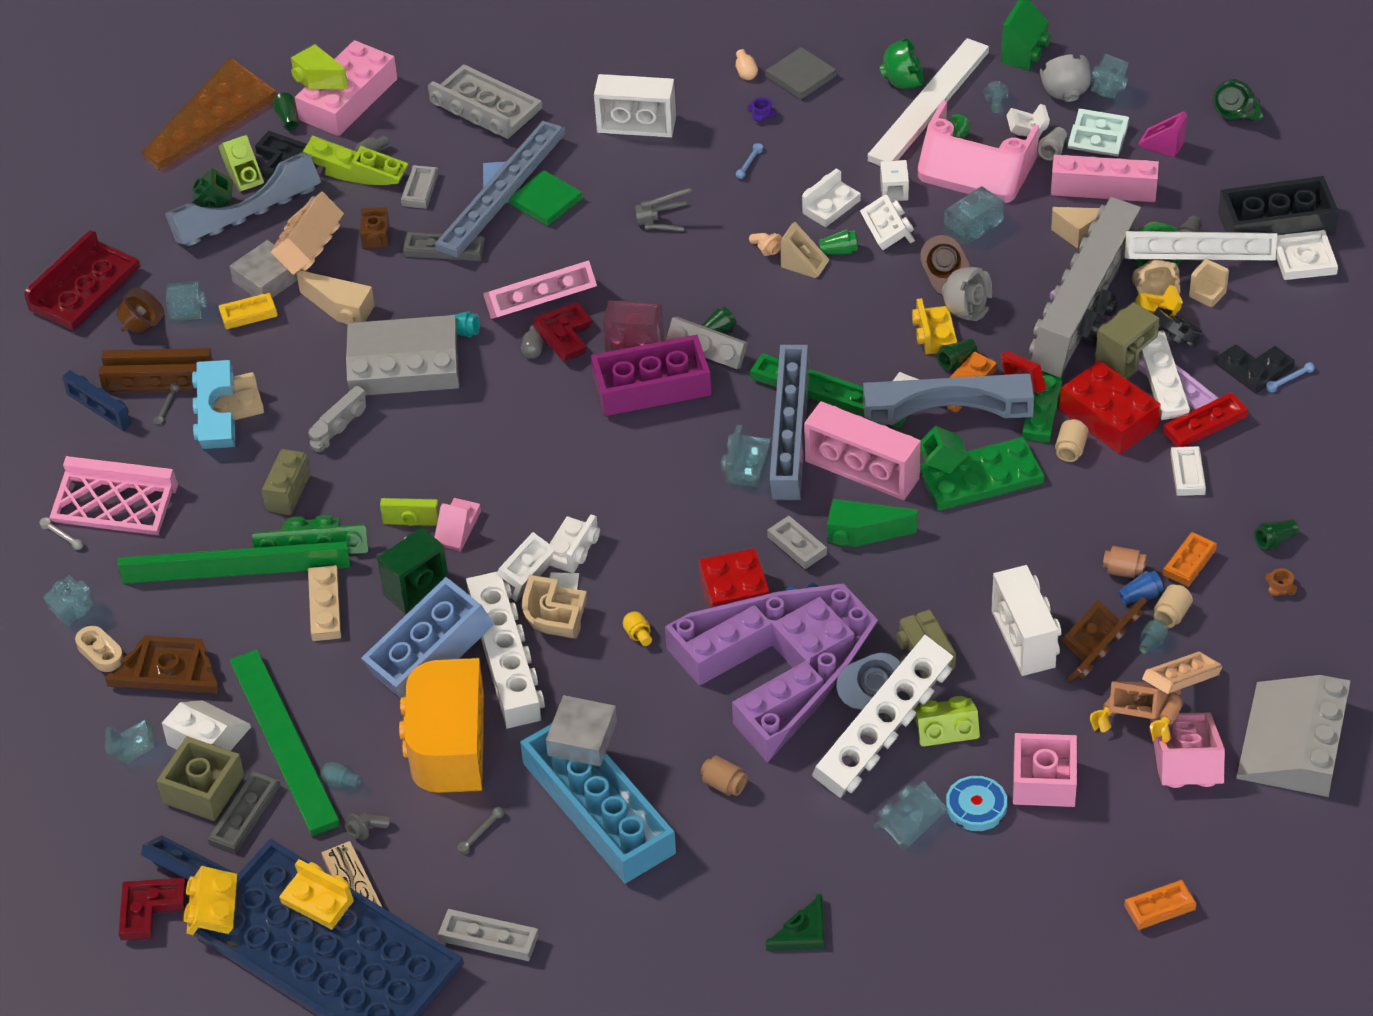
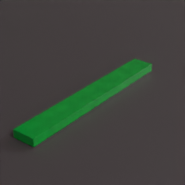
(233, 562)
(284, 743)

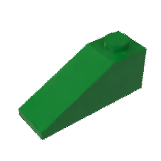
(866, 523)

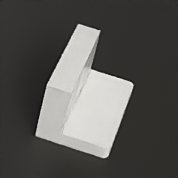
(529, 559)

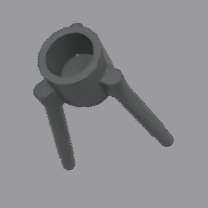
(647, 211)

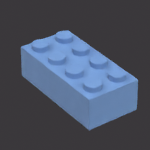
(435, 629)

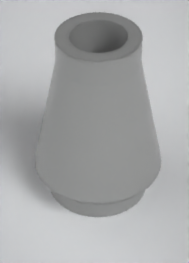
(1052, 143)

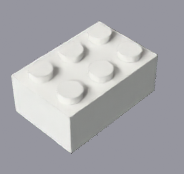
(635, 105)
(1025, 620)

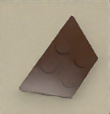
(166, 665)

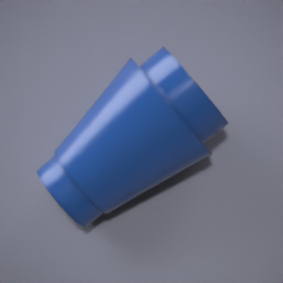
(1146, 585)

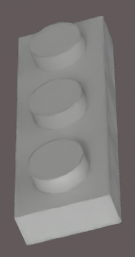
(714, 344)
(488, 935)

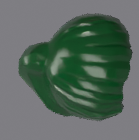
(1237, 101)

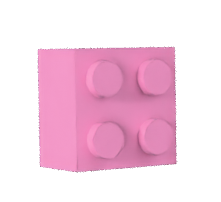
(1045, 769)

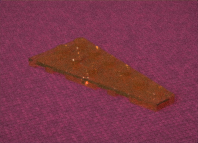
(218, 105)

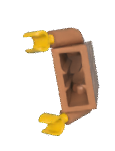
(1140, 700)

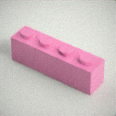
(1104, 178)
(539, 289)

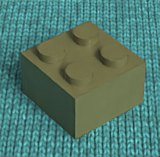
(200, 778)

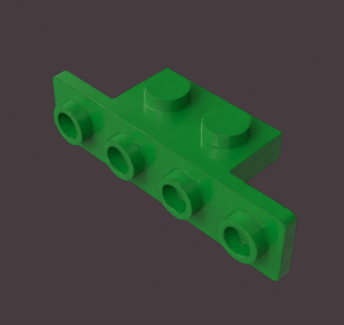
(318, 530)

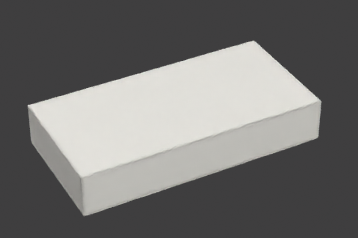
(1188, 471)

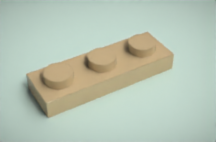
(324, 603)

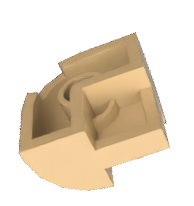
(553, 608)

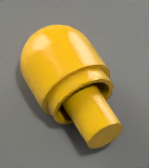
(637, 628)

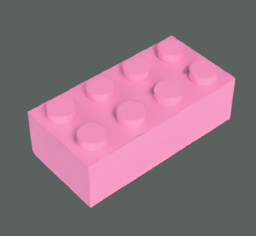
(368, 77)
(862, 450)

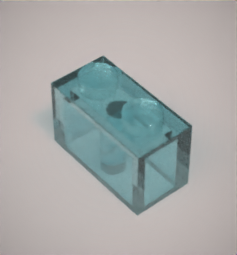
(974, 215)

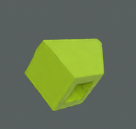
(241, 163)

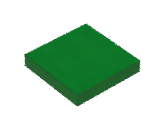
(545, 198)

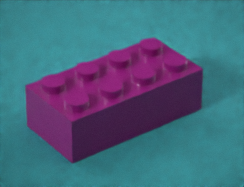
(651, 375)

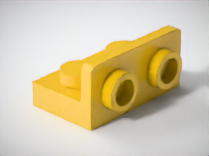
(934, 327)
(317, 894)

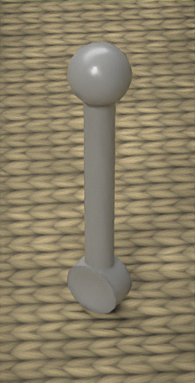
(45, 523)

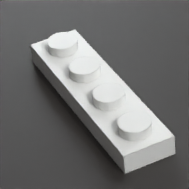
(1164, 378)

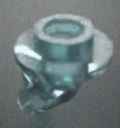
(995, 92)

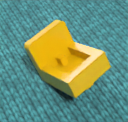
(1170, 299)

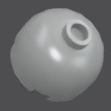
(1066, 77)
(967, 293)

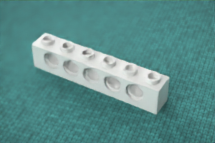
(505, 653)
(924, 656)

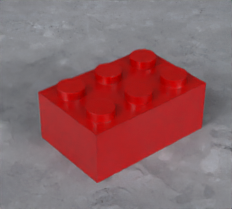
(1110, 407)

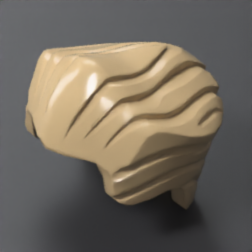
(1156, 277)

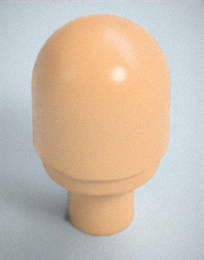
(746, 65)

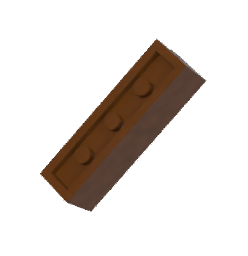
(150, 369)

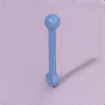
(757, 148)
(1271, 386)

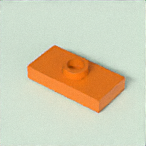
(1190, 559)
(1160, 904)

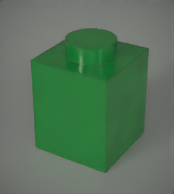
(942, 449)

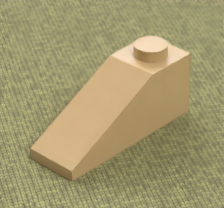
(339, 298)

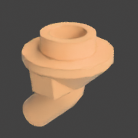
(767, 243)

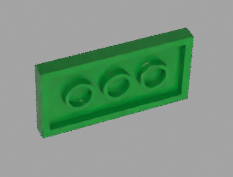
(983, 474)

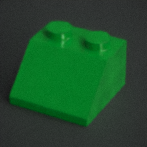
(1024, 36)

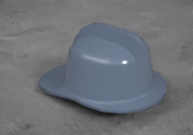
(864, 678)

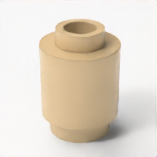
(1071, 440)
(1173, 605)

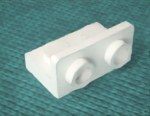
(829, 199)
(886, 221)
(573, 542)

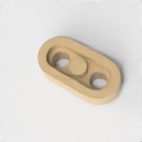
(104, 653)

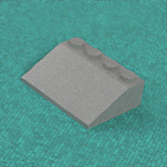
(403, 355)
(1294, 733)

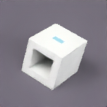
(894, 179)

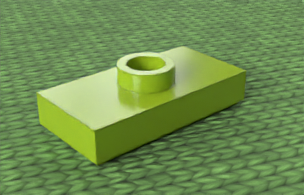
(409, 511)

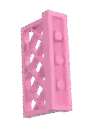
(123, 477)

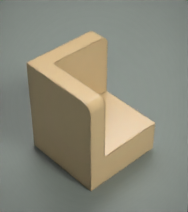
(1208, 283)

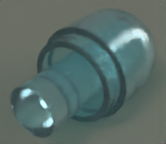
(1153, 635)
(339, 775)

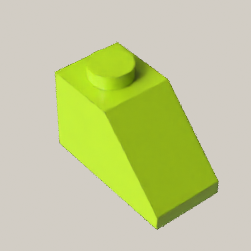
(318, 70)

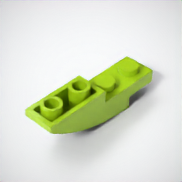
(358, 167)

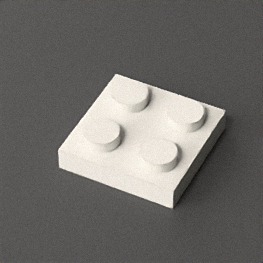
(1305, 255)

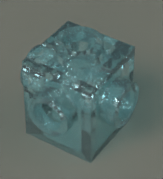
(1109, 76)
(69, 600)

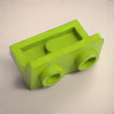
(947, 721)

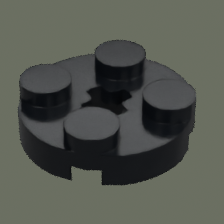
(1180, 327)

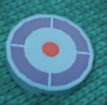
(976, 803)

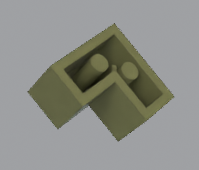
(1125, 337)

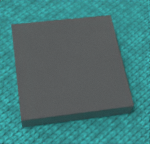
(801, 73)

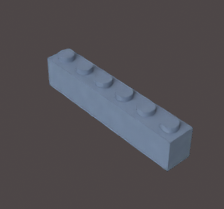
(789, 422)

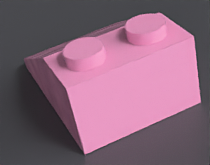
(1193, 752)

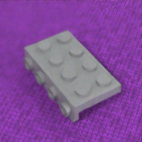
(484, 101)

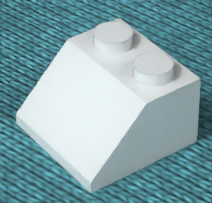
(203, 723)

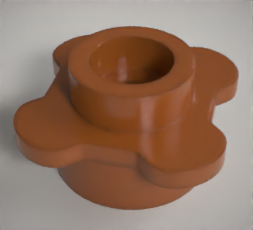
(1281, 582)

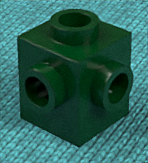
(212, 190)

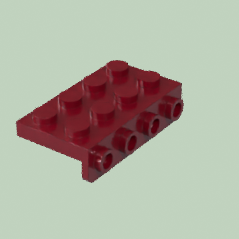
(79, 281)

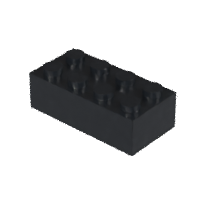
(1279, 207)

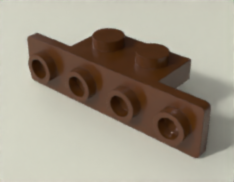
(1094, 631)

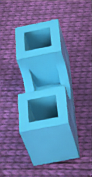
(213, 381)

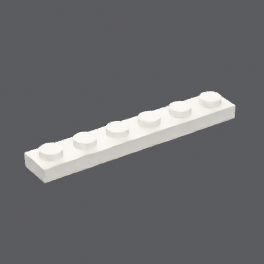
(1200, 245)

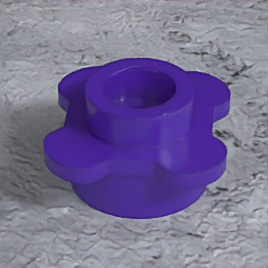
(761, 109)

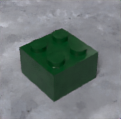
(412, 569)

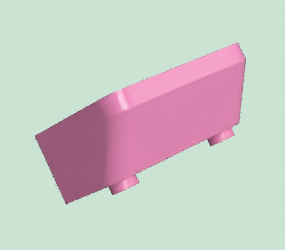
(969, 165)

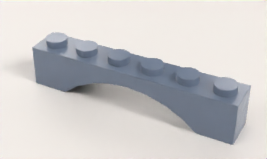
(290, 177)
(1001, 394)

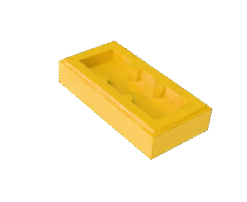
(248, 310)

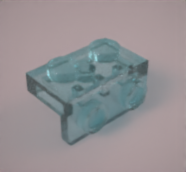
(745, 458)
(911, 814)

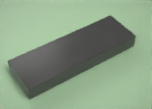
(423, 246)
(244, 812)

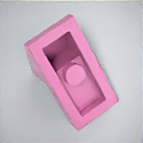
(456, 523)

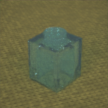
(185, 301)

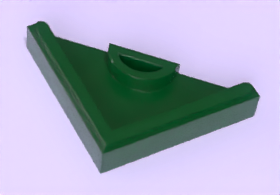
(802, 930)

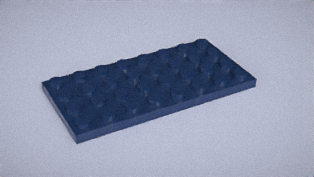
(358, 968)

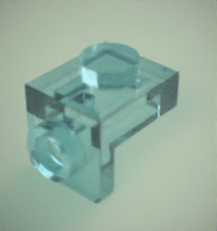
(129, 743)

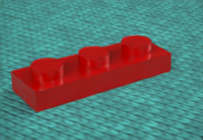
(1205, 420)

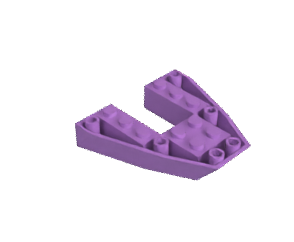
(809, 627)

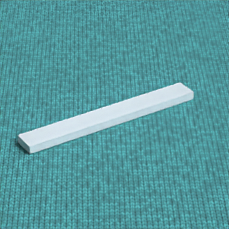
(925, 105)

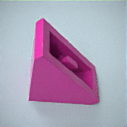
(1166, 136)

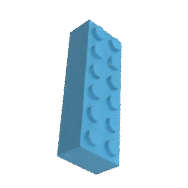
(603, 808)

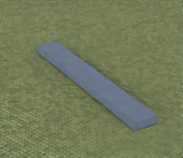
(499, 189)

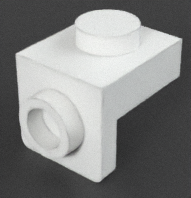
(1023, 122)

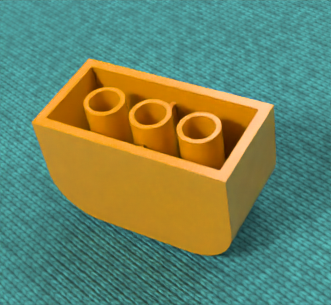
(444, 725)

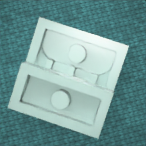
(1098, 132)

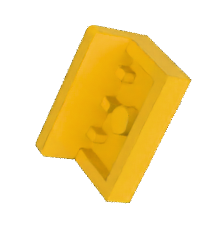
(211, 900)

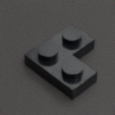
(278, 149)
(1094, 319)
(1252, 371)

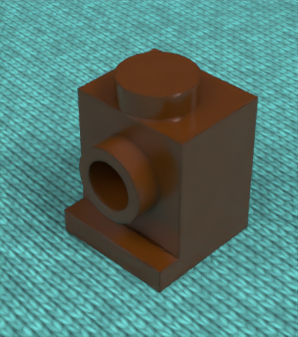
(374, 228)

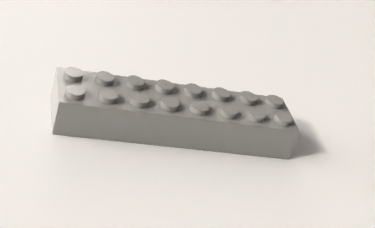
(1081, 286)

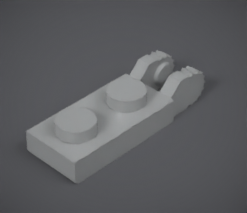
(337, 418)

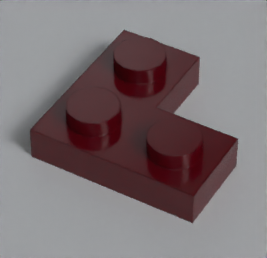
(560, 330)
(145, 898)

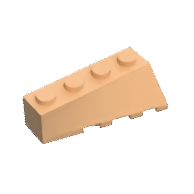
(307, 233)

